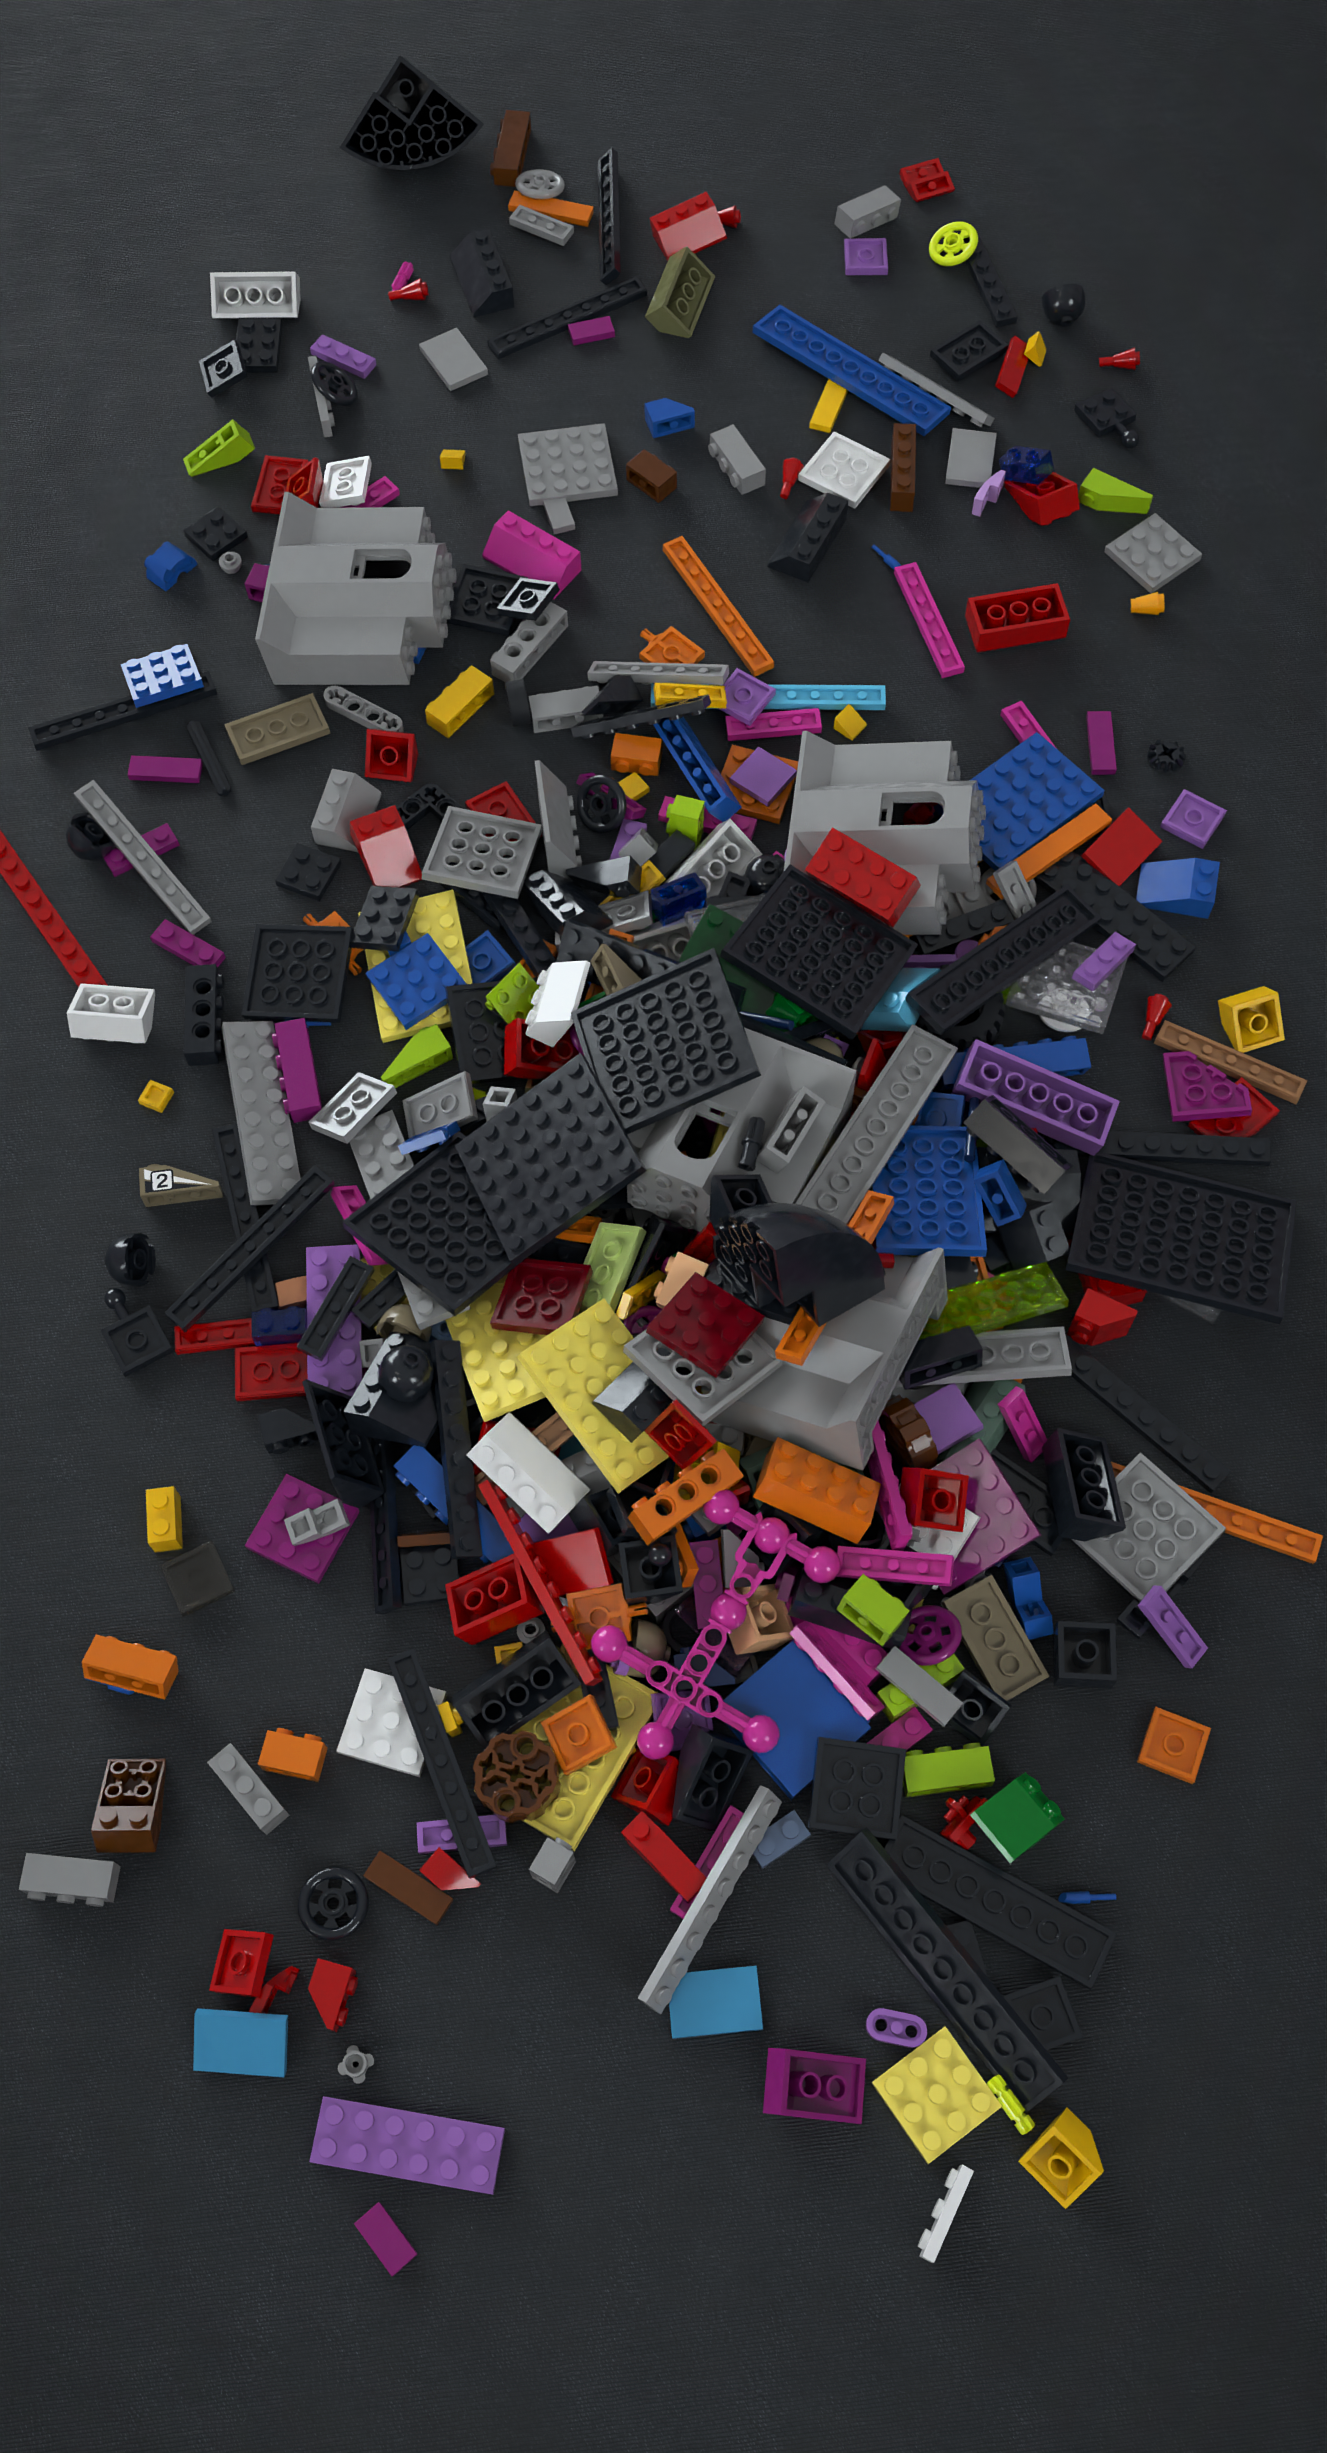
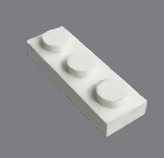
(944, 2212)

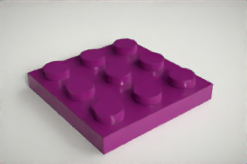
(273, 1540)

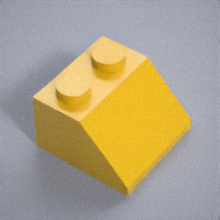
(1252, 1019)

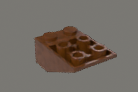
(130, 1806)

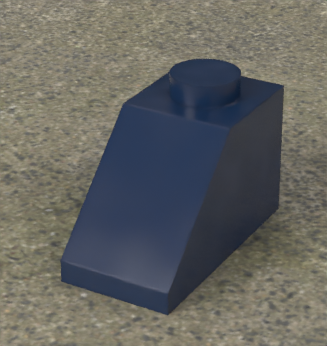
(716, 1677)

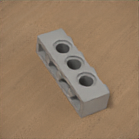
(528, 644)

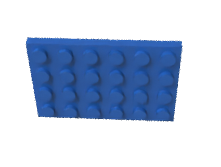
(1029, 798)
(932, 1196)

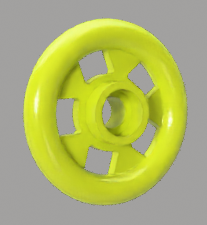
(953, 243)

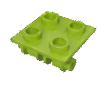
(513, 995)

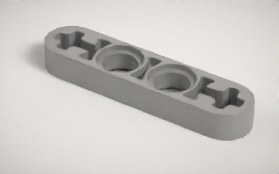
(361, 714)

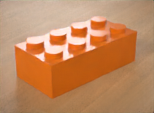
(817, 1490)

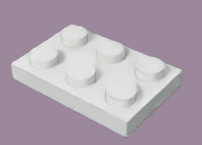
(345, 483)

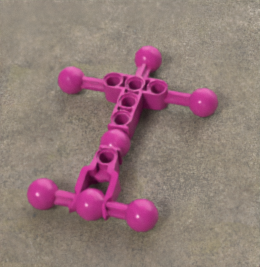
(726, 1613)

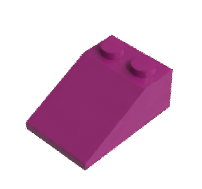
(814, 2085)

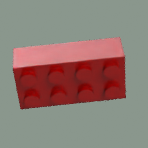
(1017, 617)
(863, 877)

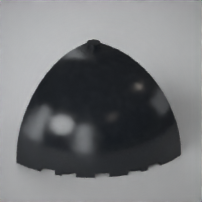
(410, 123)
(798, 1257)

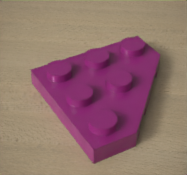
(1202, 1090)

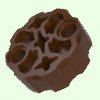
(908, 1434)
(494, 1793)

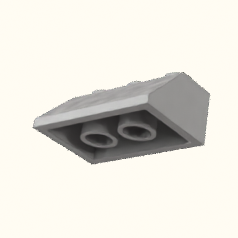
(342, 801)

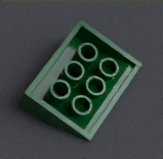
(714, 932)

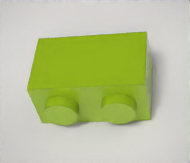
(687, 817)
(873, 1609)

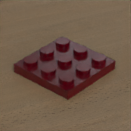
(541, 1296)
(705, 1324)

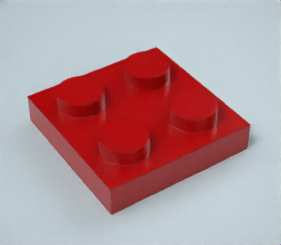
(241, 1962)

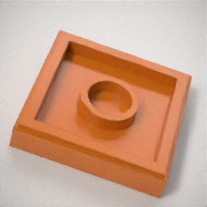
(578, 1734)
(1174, 1745)

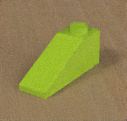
(221, 449)
(1111, 494)
(421, 1054)

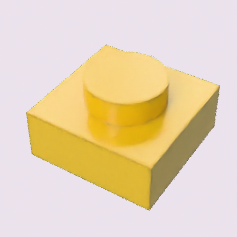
(450, 1718)

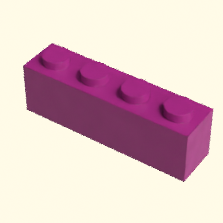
(298, 1069)

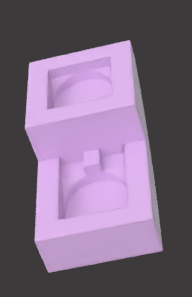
(988, 492)

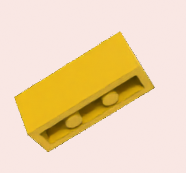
(459, 701)

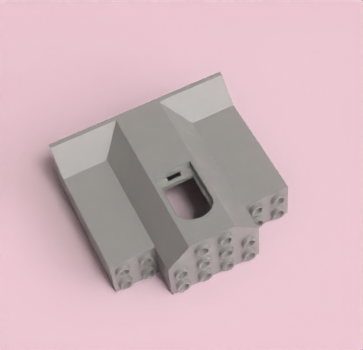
(347, 629)
(857, 782)
(681, 1186)
(849, 1372)

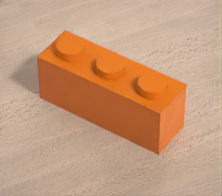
(130, 1666)

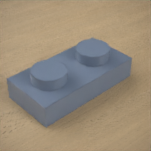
(780, 1839)

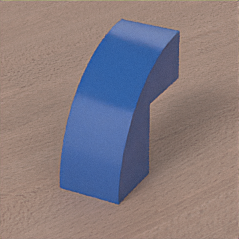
(1026, 1598)

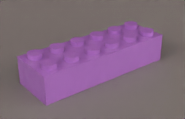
(1038, 1096)

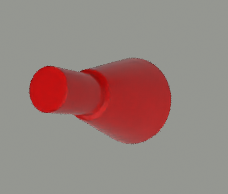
(730, 216)
(414, 291)
(1127, 359)
(791, 470)
(1156, 1010)

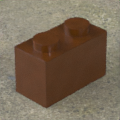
(651, 475)

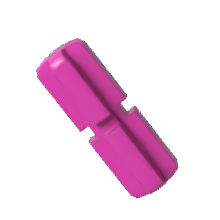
(403, 276)

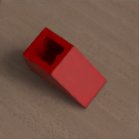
(330, 1991)

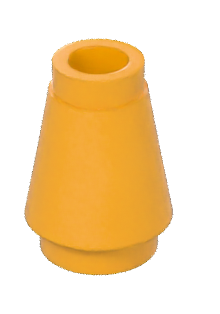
(1148, 604)

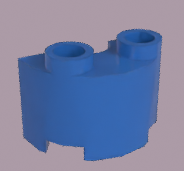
(167, 564)

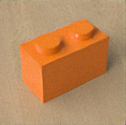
(636, 754)
(293, 1754)

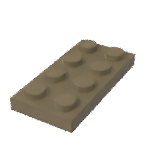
(277, 729)
(996, 1639)

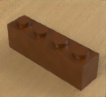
(511, 147)
(903, 467)

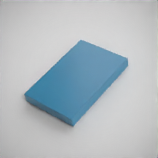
(716, 2003)
(240, 2042)

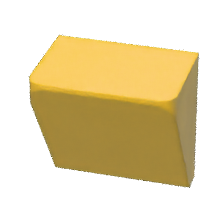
(1036, 349)
(452, 459)
(849, 723)

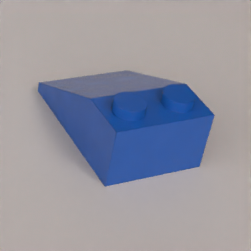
(1179, 886)

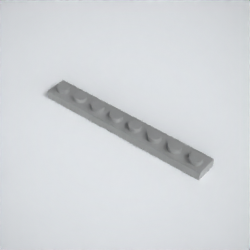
(142, 857)
(710, 1900)

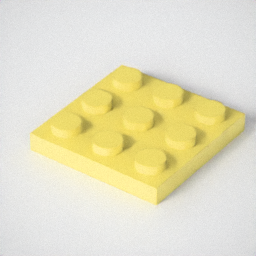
(936, 2095)

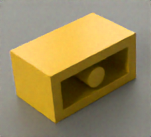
(164, 1519)

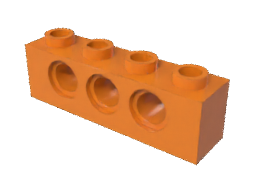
(653, 1525)

